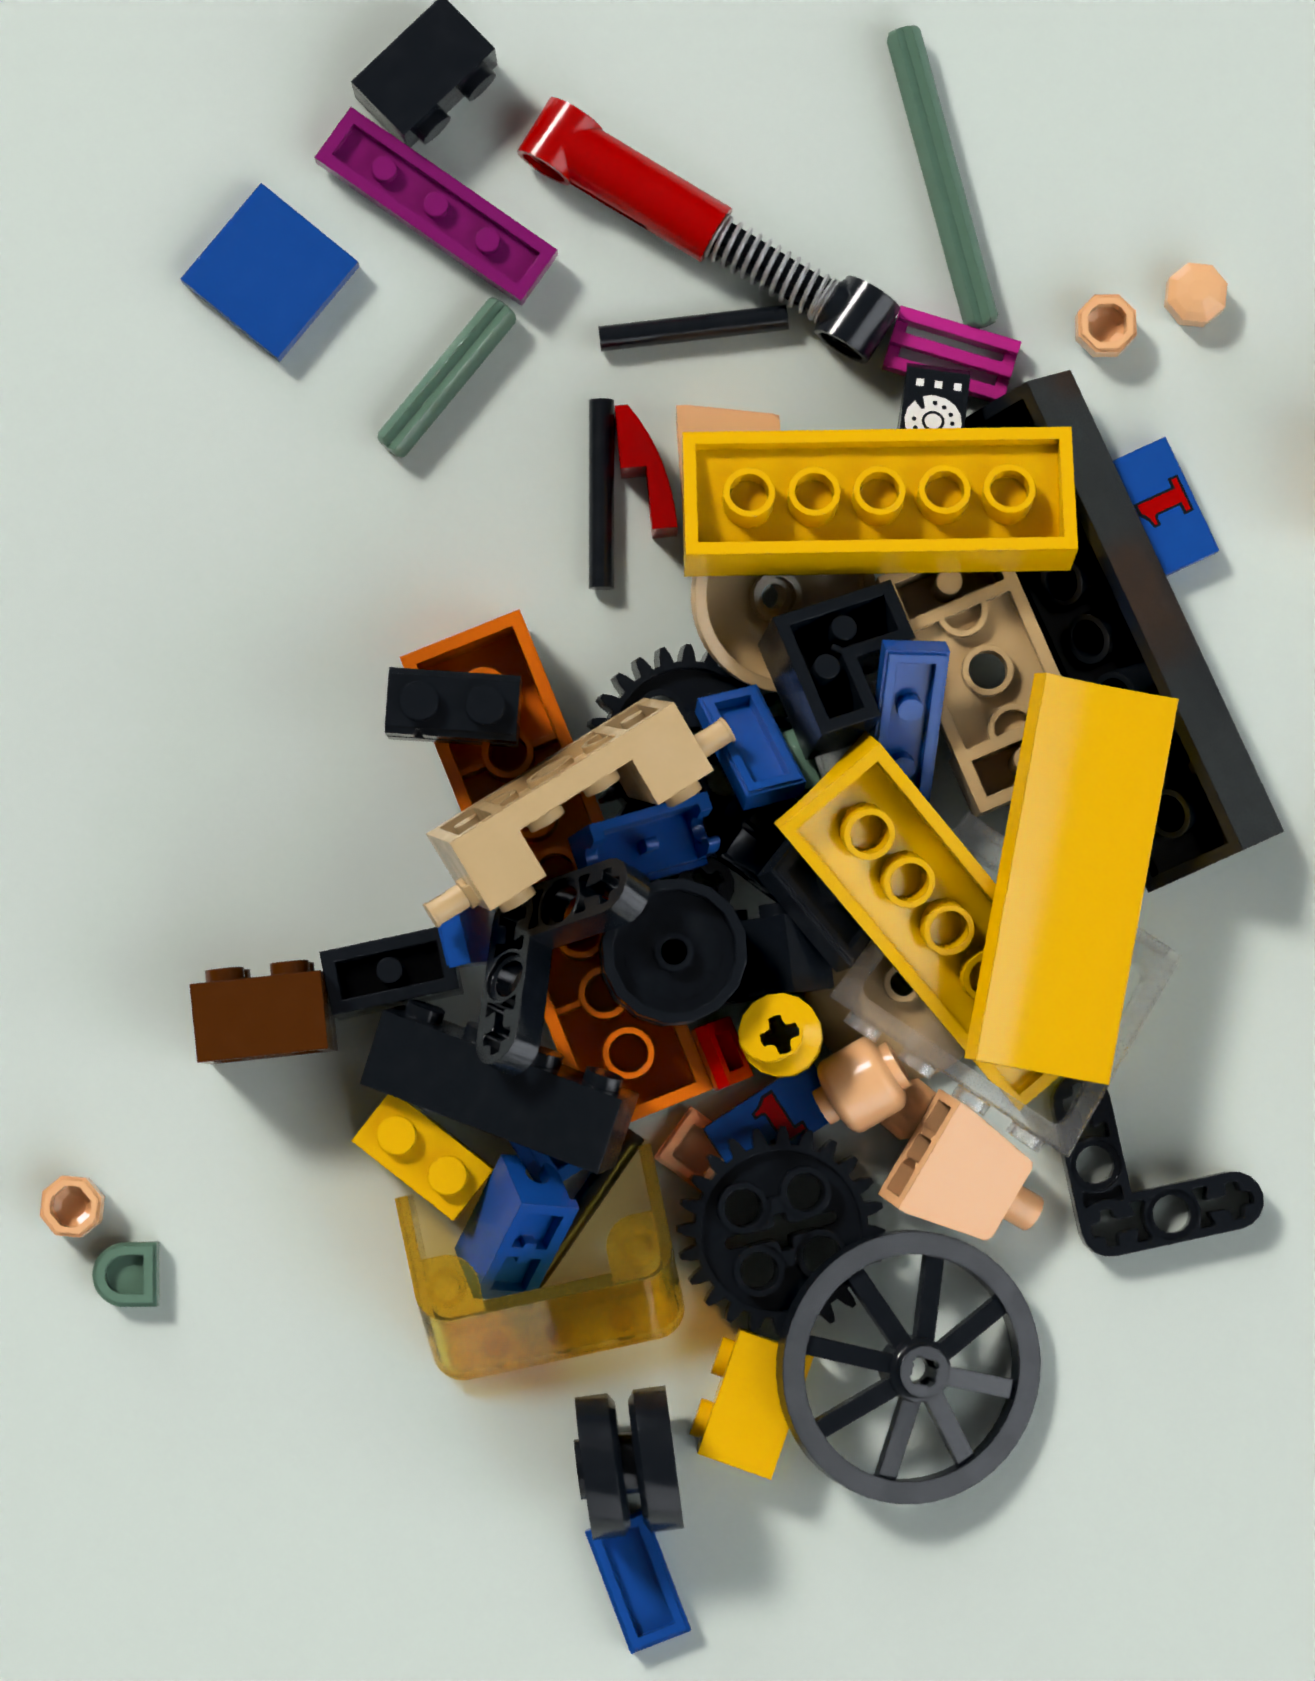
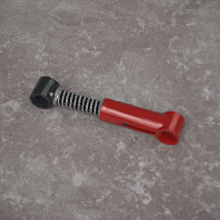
(576, 151)

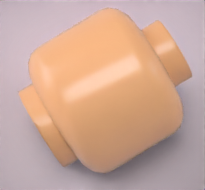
(861, 1085)

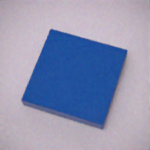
(270, 272)

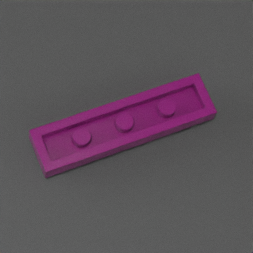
(436, 206)

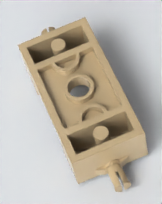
(977, 617)
(641, 747)

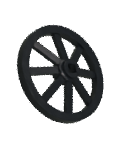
(896, 1367)

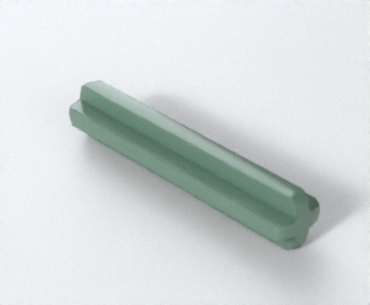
(446, 377)

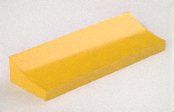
(878, 501)
(1071, 878)
(904, 886)

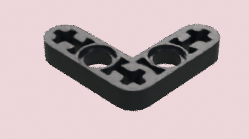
(525, 939)
(1116, 1194)

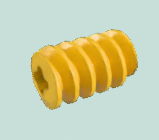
(757, 1024)

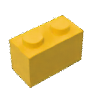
(423, 1155)
(746, 1417)

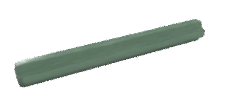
(942, 177)

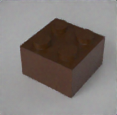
(263, 1015)

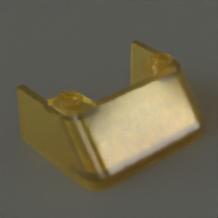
(555, 1322)

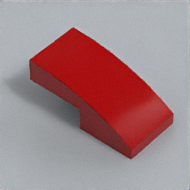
(641, 459)
(721, 1053)

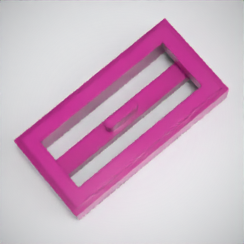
(960, 332)

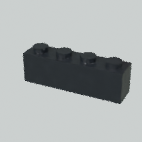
(544, 1108)

